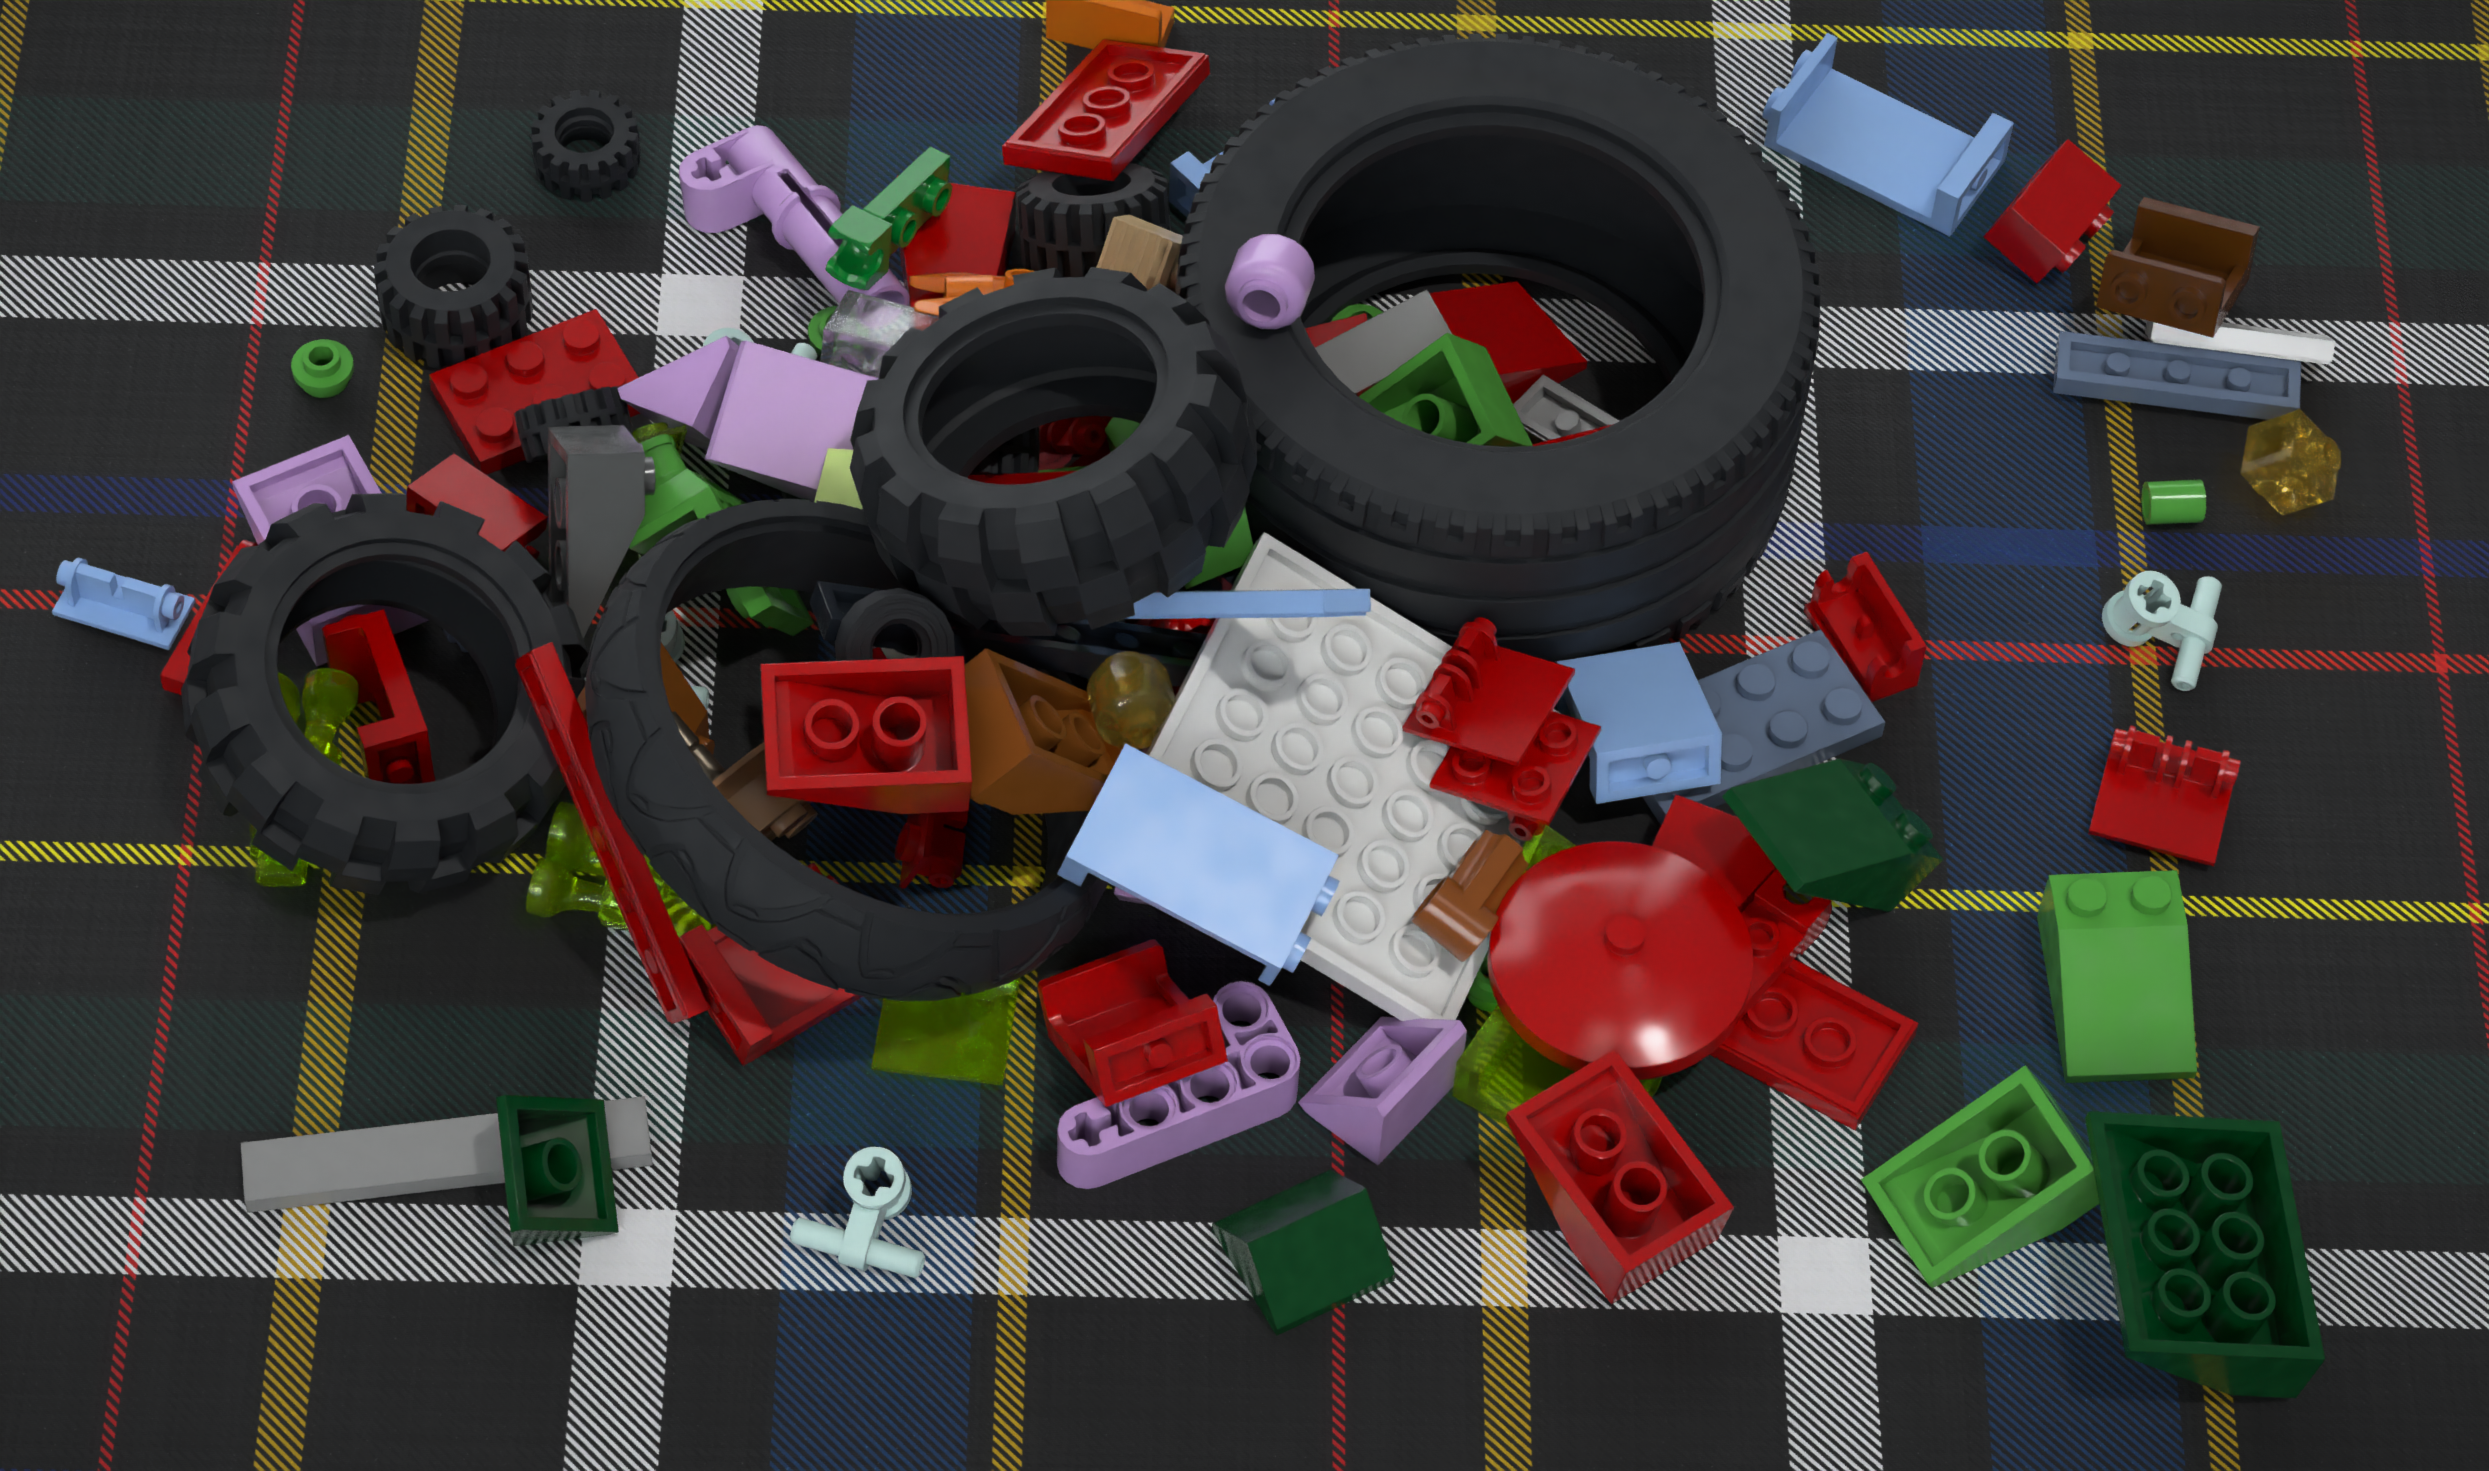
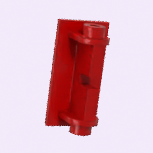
(931, 849)

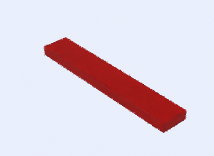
(618, 855)

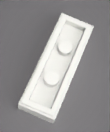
(2250, 341)

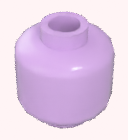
(1270, 281)

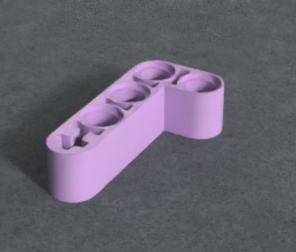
(1107, 1142)

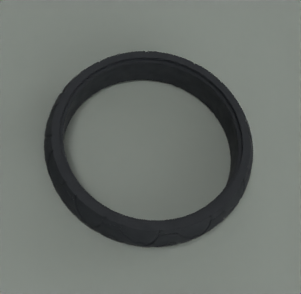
(715, 854)

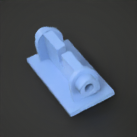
(121, 604)

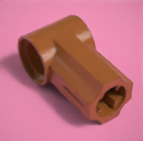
(1464, 904)

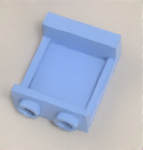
(1651, 720)

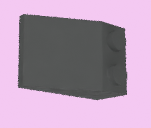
(594, 511)

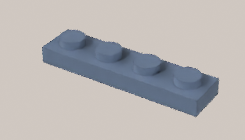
(2176, 376)

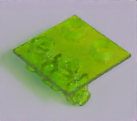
(948, 1037)

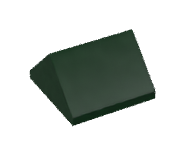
(556, 1168)
(1307, 1249)

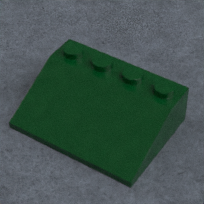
(2206, 1250)

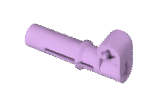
(770, 182)

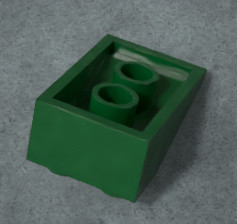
(1838, 833)

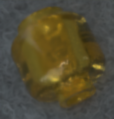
(1130, 699)

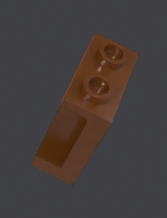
(2179, 268)

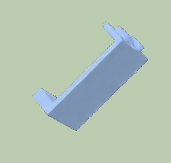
(1882, 143)
(1204, 860)

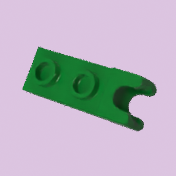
(889, 221)

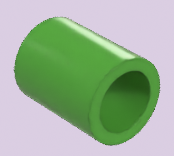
(2173, 502)

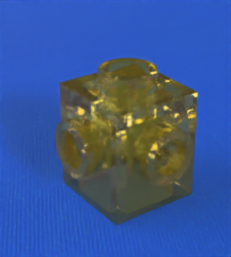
(2291, 462)

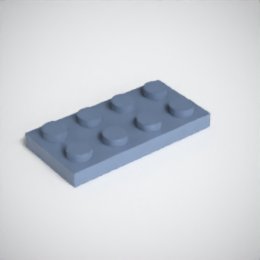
(1781, 716)

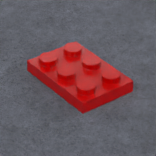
(543, 366)

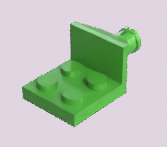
(687, 497)

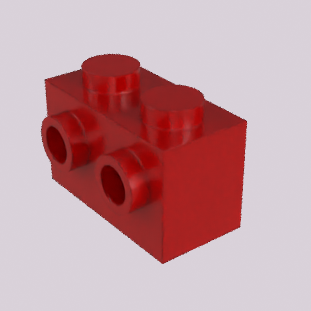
(2053, 212)

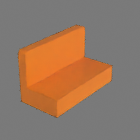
(1091, 21)

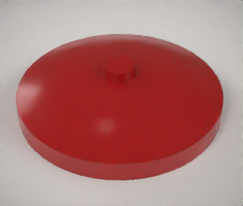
(1622, 956)

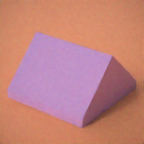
(686, 390)
(1387, 1082)

